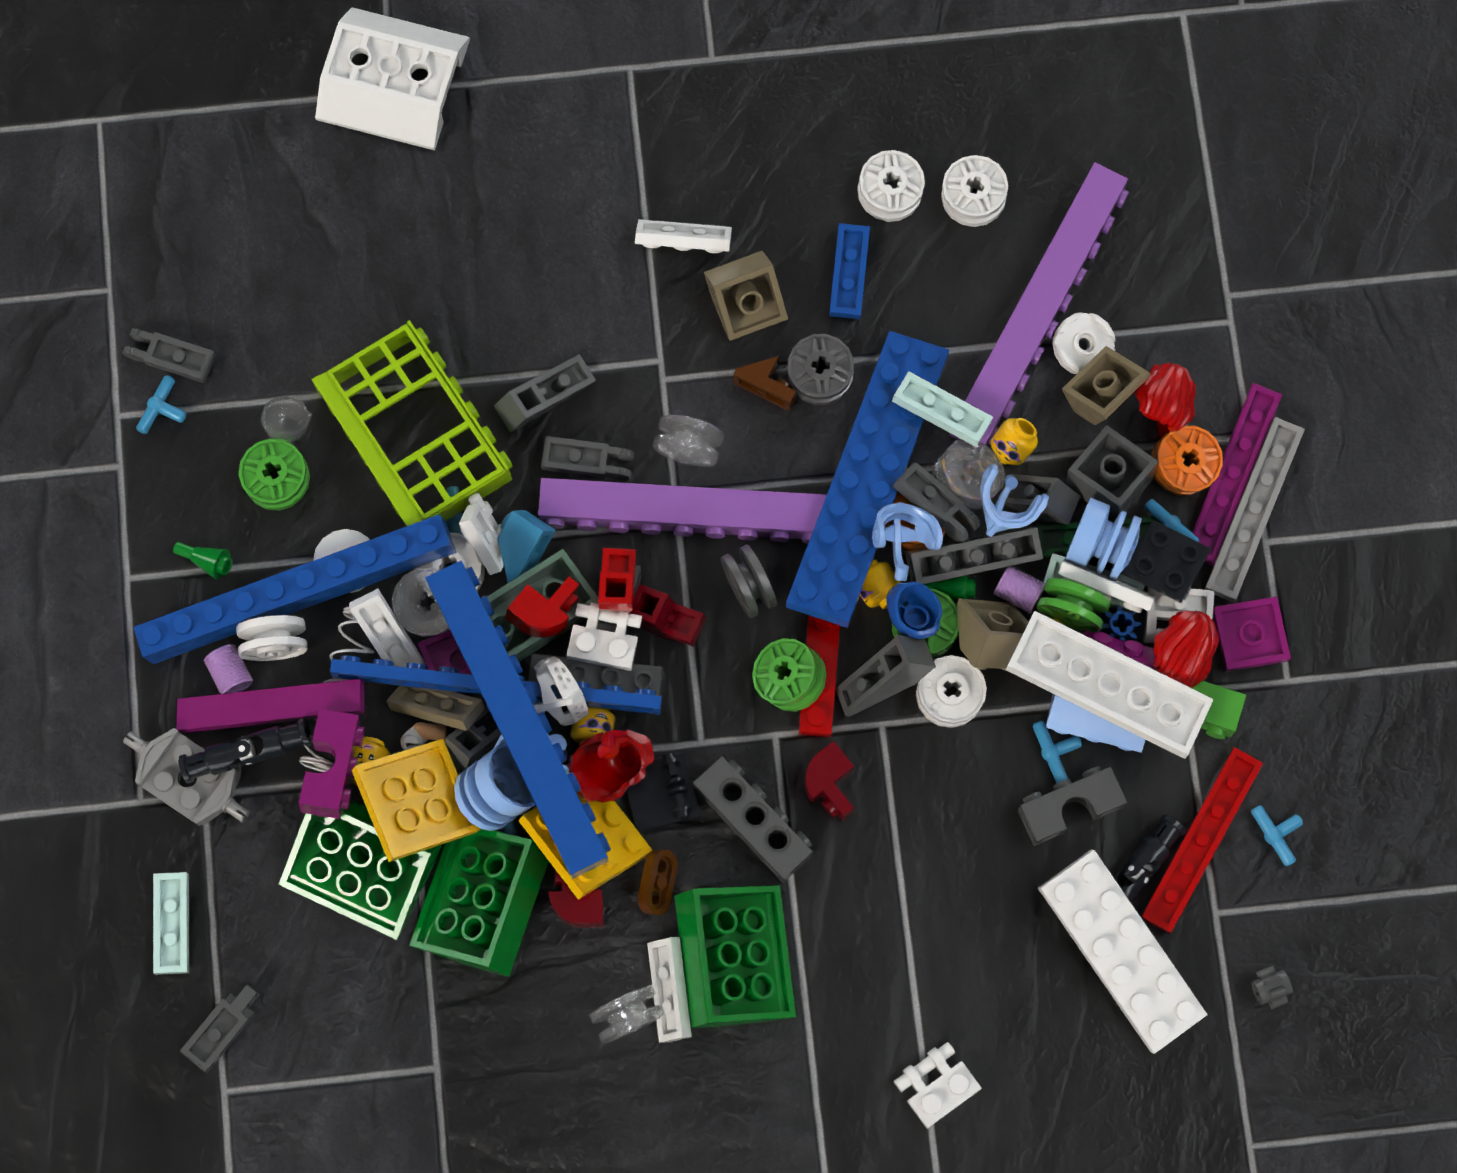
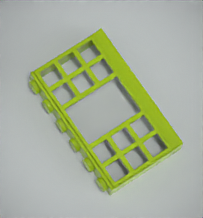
(370, 451)

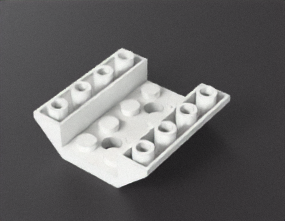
(381, 93)

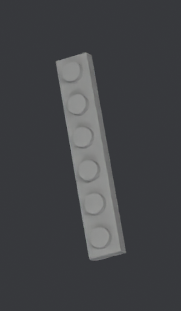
(1254, 509)

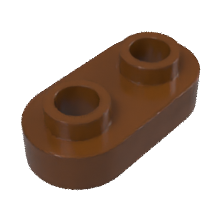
(657, 882)

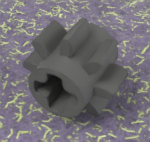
(1272, 987)

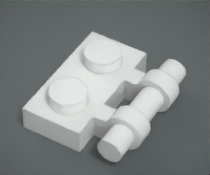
(482, 531)
(602, 646)
(944, 1093)

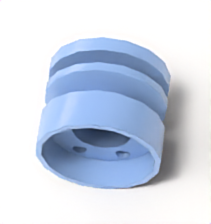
(1104, 539)
(492, 790)

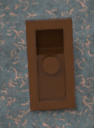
(758, 380)

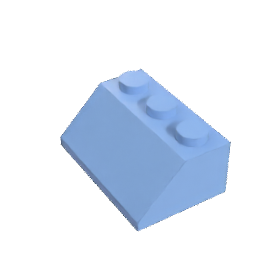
(1071, 719)

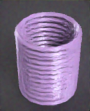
(1019, 589)
(228, 669)

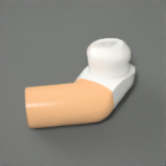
(421, 733)

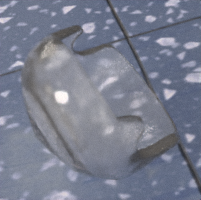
(285, 418)

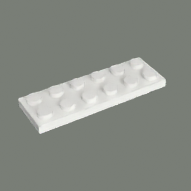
(1109, 684)
(1122, 951)

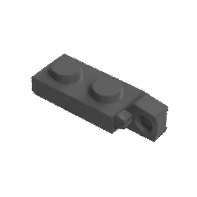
(220, 1029)

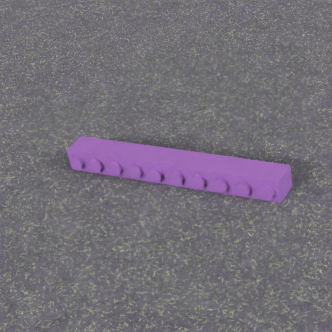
(1047, 295)
(679, 509)

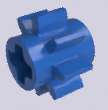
(1125, 619)

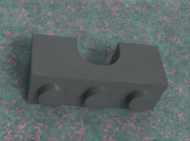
(1096, 791)

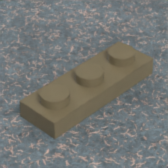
(437, 706)

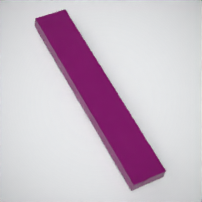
(1236, 469)
(268, 705)

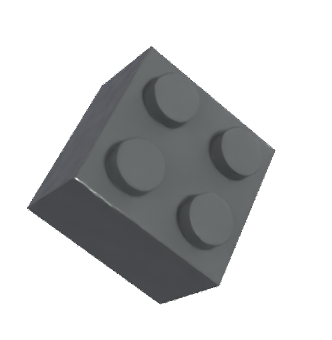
(1112, 471)

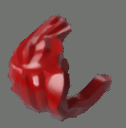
(1167, 397)
(1186, 647)
(610, 764)

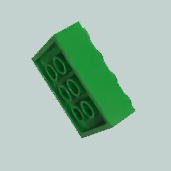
(348, 871)
(481, 900)
(734, 955)

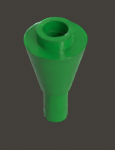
(211, 560)
(956, 588)

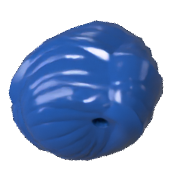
(914, 610)

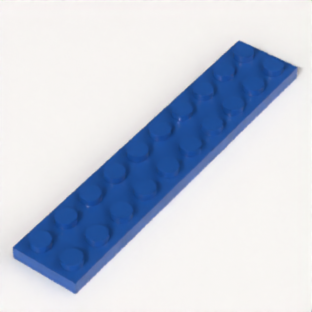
(863, 484)

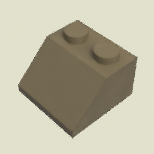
(746, 295)
(1103, 385)
(989, 632)

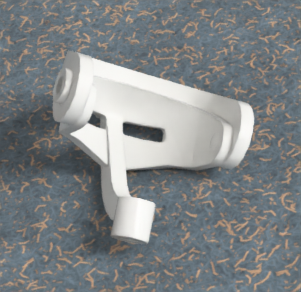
(553, 672)

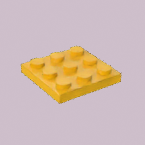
(413, 799)
(623, 838)

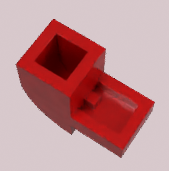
(617, 580)
(540, 616)

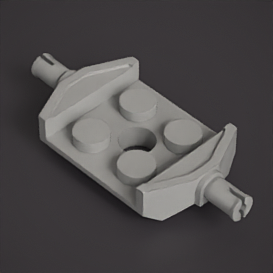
(160, 775)

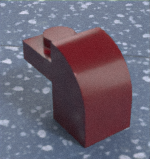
(665, 617)
(822, 776)
(580, 913)

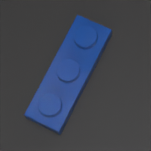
(849, 271)

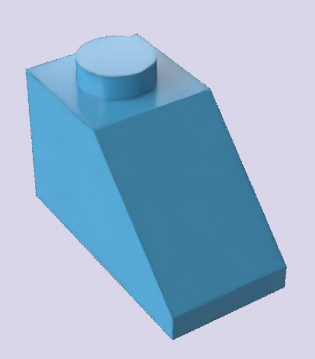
(522, 542)

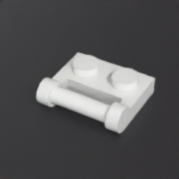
(1165, 607)

